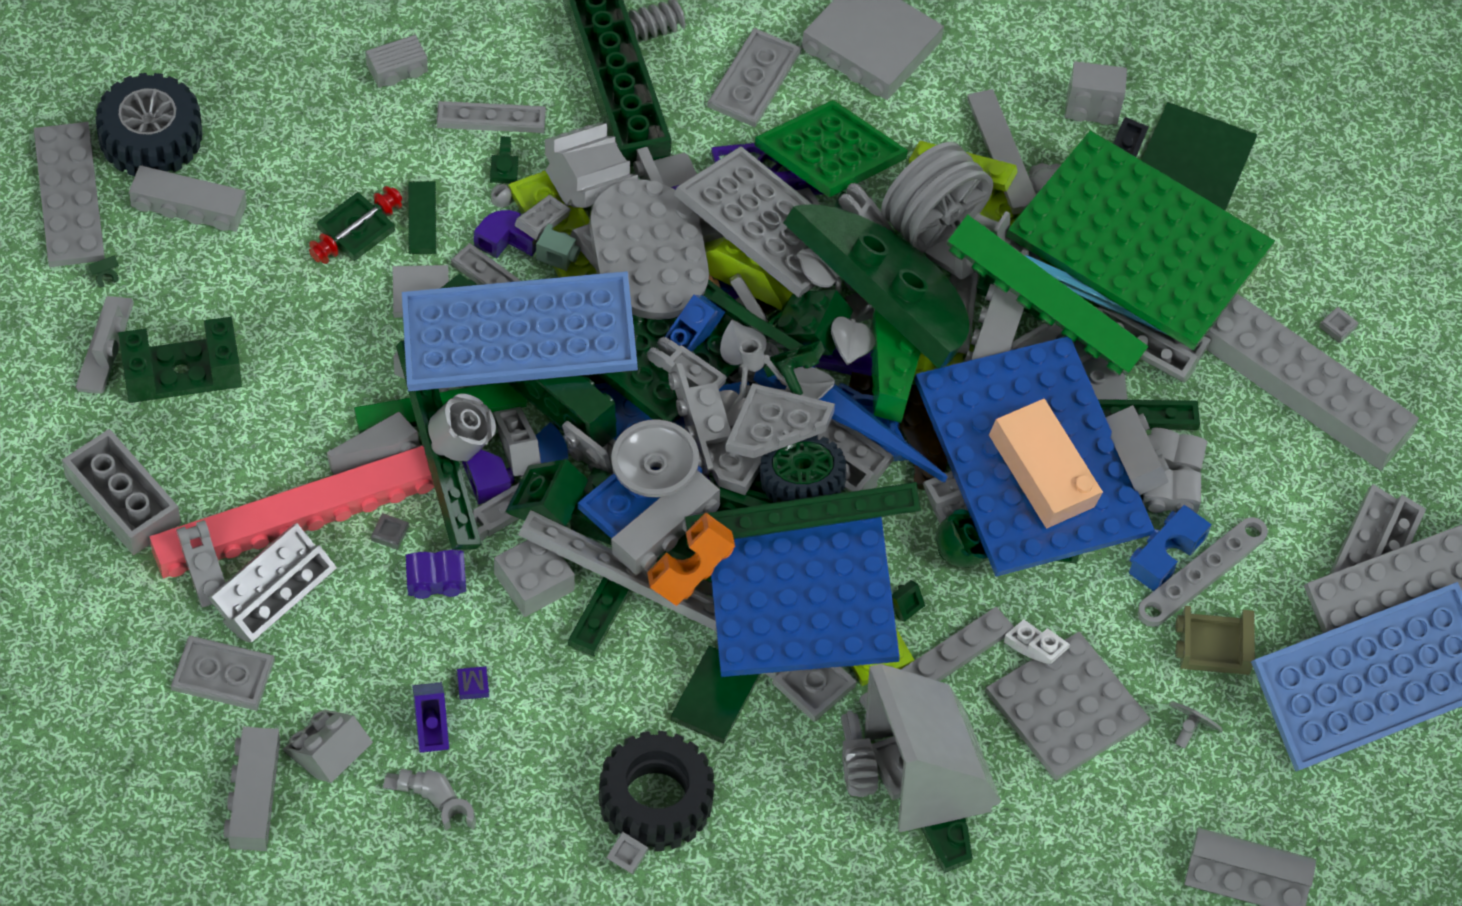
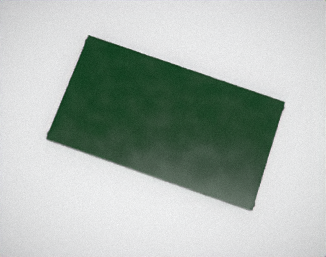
(1199, 152)

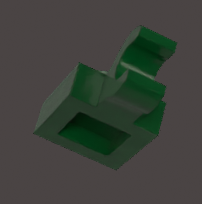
(504, 166)

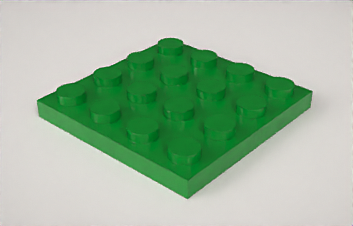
(831, 148)

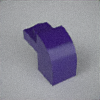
(499, 230)

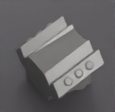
(585, 164)

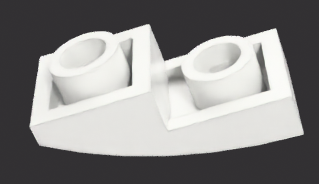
(1035, 644)

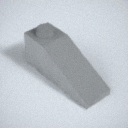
(517, 439)
(376, 443)

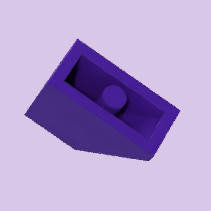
(487, 476)
(430, 717)

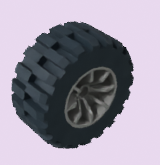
(149, 123)

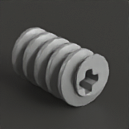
(656, 18)

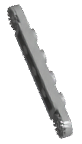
(1202, 571)

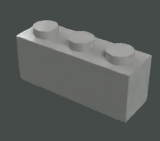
(1137, 450)

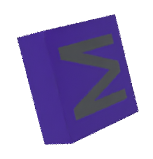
(473, 683)

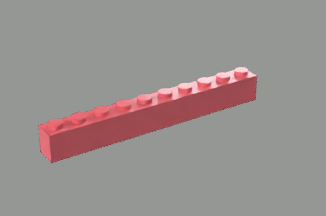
(308, 505)

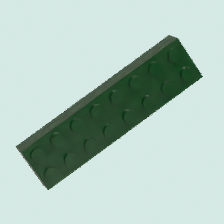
(619, 77)
(566, 398)

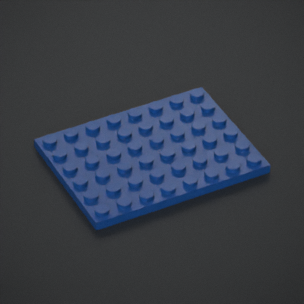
(963, 408)

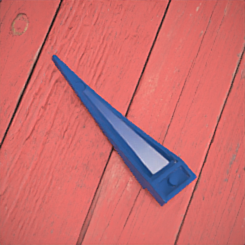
(856, 417)

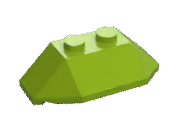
(727, 260)

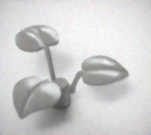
(850, 337)
(747, 346)

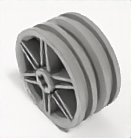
(936, 195)

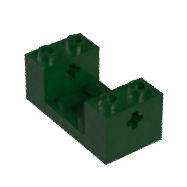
(211, 363)

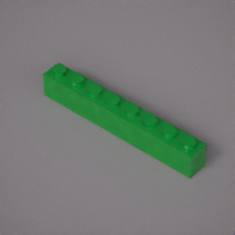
(1046, 295)

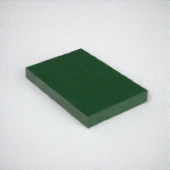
(712, 701)

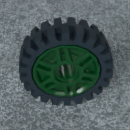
(803, 470)

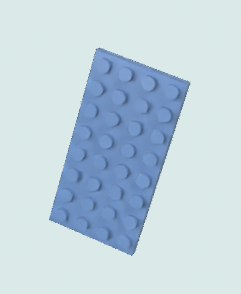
(518, 331)
(1366, 677)

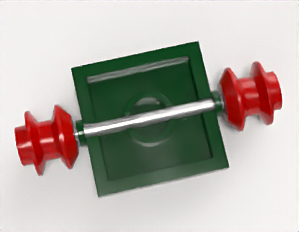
(356, 225)

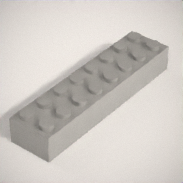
(1310, 382)

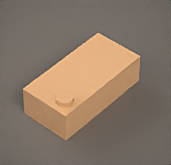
(1045, 463)

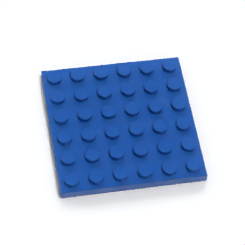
(805, 601)

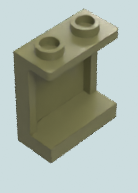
(1216, 642)

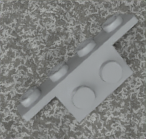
(104, 345)
(702, 413)

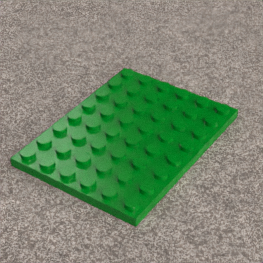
(1141, 239)

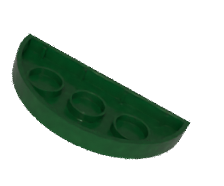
(888, 276)

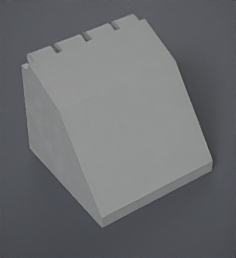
(941, 755)

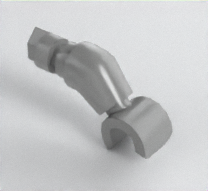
(436, 789)

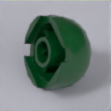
(959, 540)

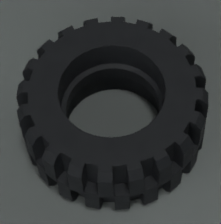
(663, 756)

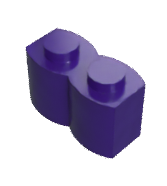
(435, 573)

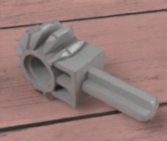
(858, 758)

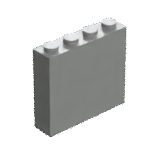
(873, 41)

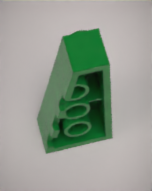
(892, 369)

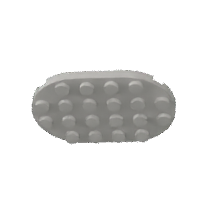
(655, 239)

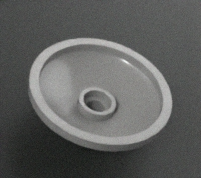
(655, 445)

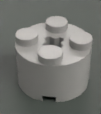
(461, 428)

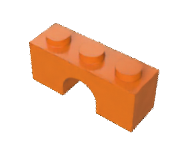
(678, 578)

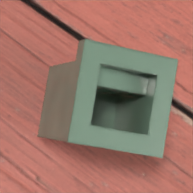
(557, 248)

